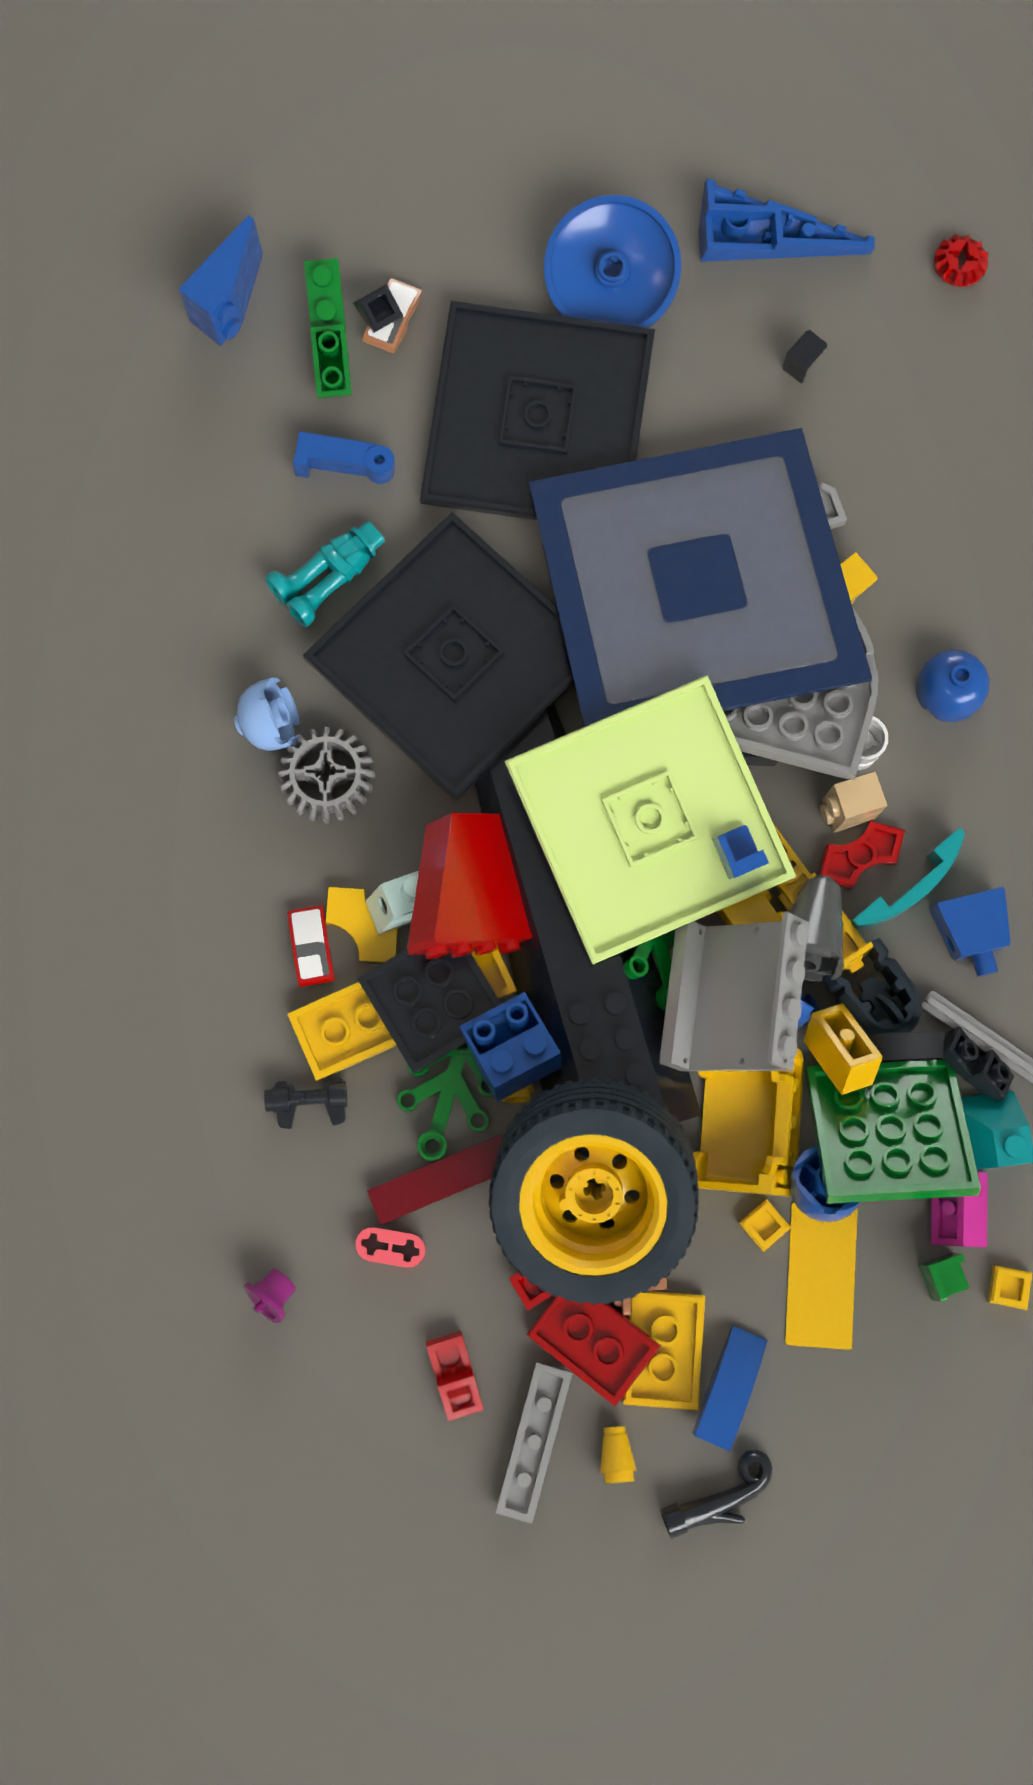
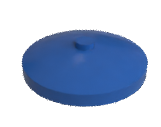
(613, 262)

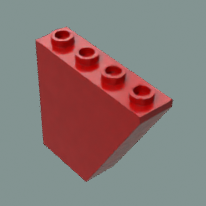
(466, 890)

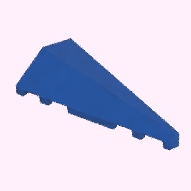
(747, 229)

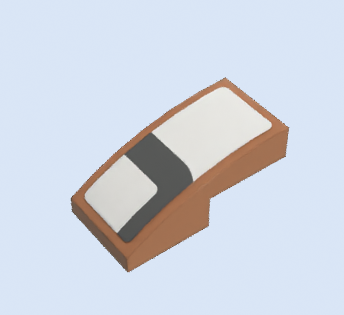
(392, 334)

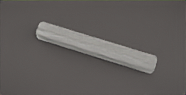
(981, 1035)

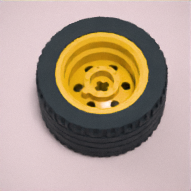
(581, 1256)

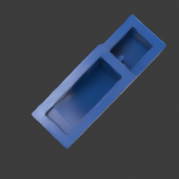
(730, 1388)

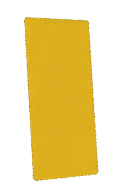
(821, 1282)

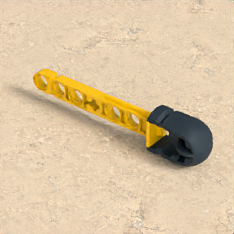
(890, 1014)

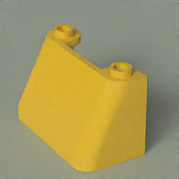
(750, 1130)

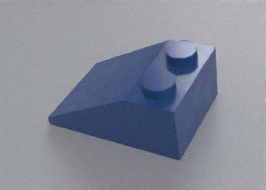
(223, 284)

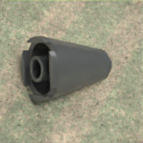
(822, 907)

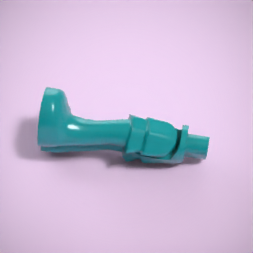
(344, 558)

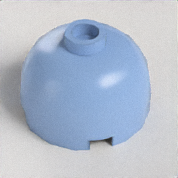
(267, 716)

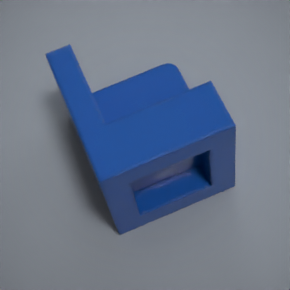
(739, 852)

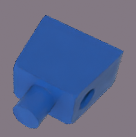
(974, 927)

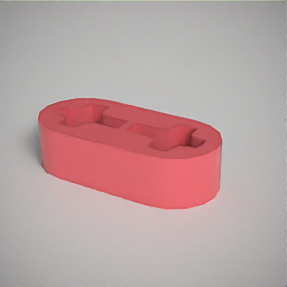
(389, 1256)

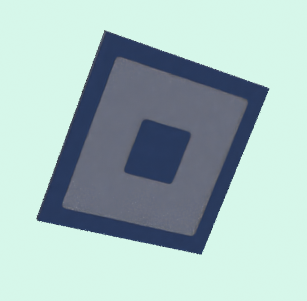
(697, 572)

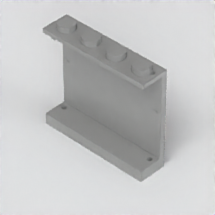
(735, 996)

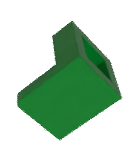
(944, 1276)

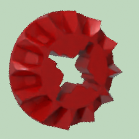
(947, 262)

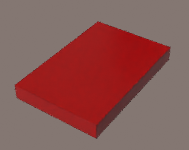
(595, 1344)

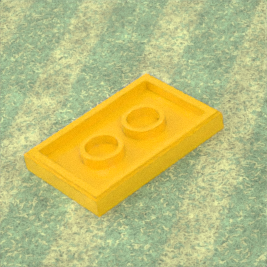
(675, 1370)

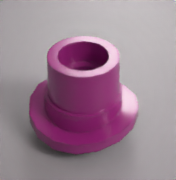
(270, 1295)

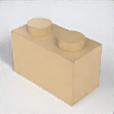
(853, 802)

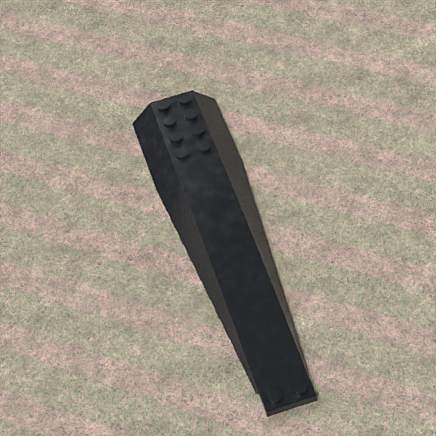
(593, 1011)

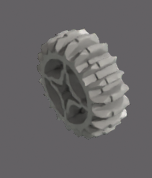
(342, 776)

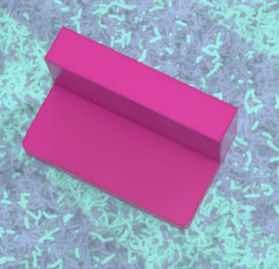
(961, 1219)

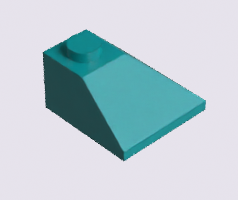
(997, 1131)

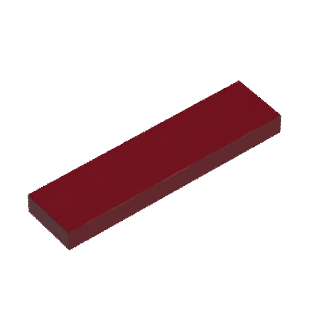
(435, 1181)

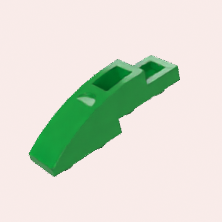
(328, 328)

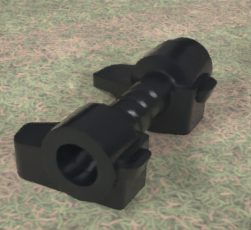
(284, 1100)

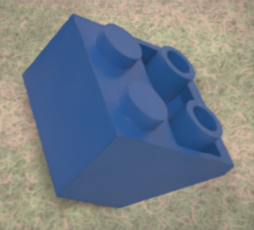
(511, 1047)

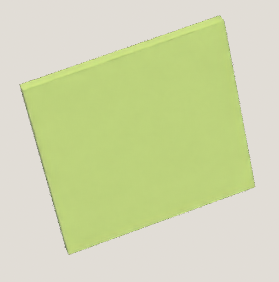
(634, 815)

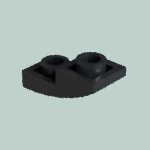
(980, 1070)

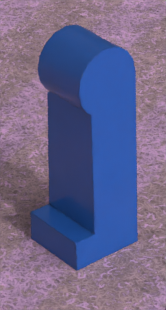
(343, 456)

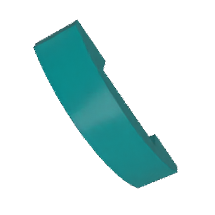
(941, 857)

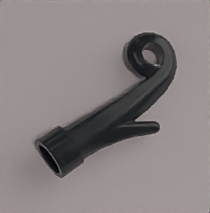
(717, 1507)

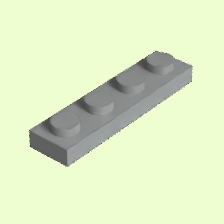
(534, 1442)

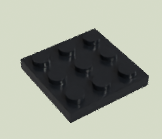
(427, 1002)

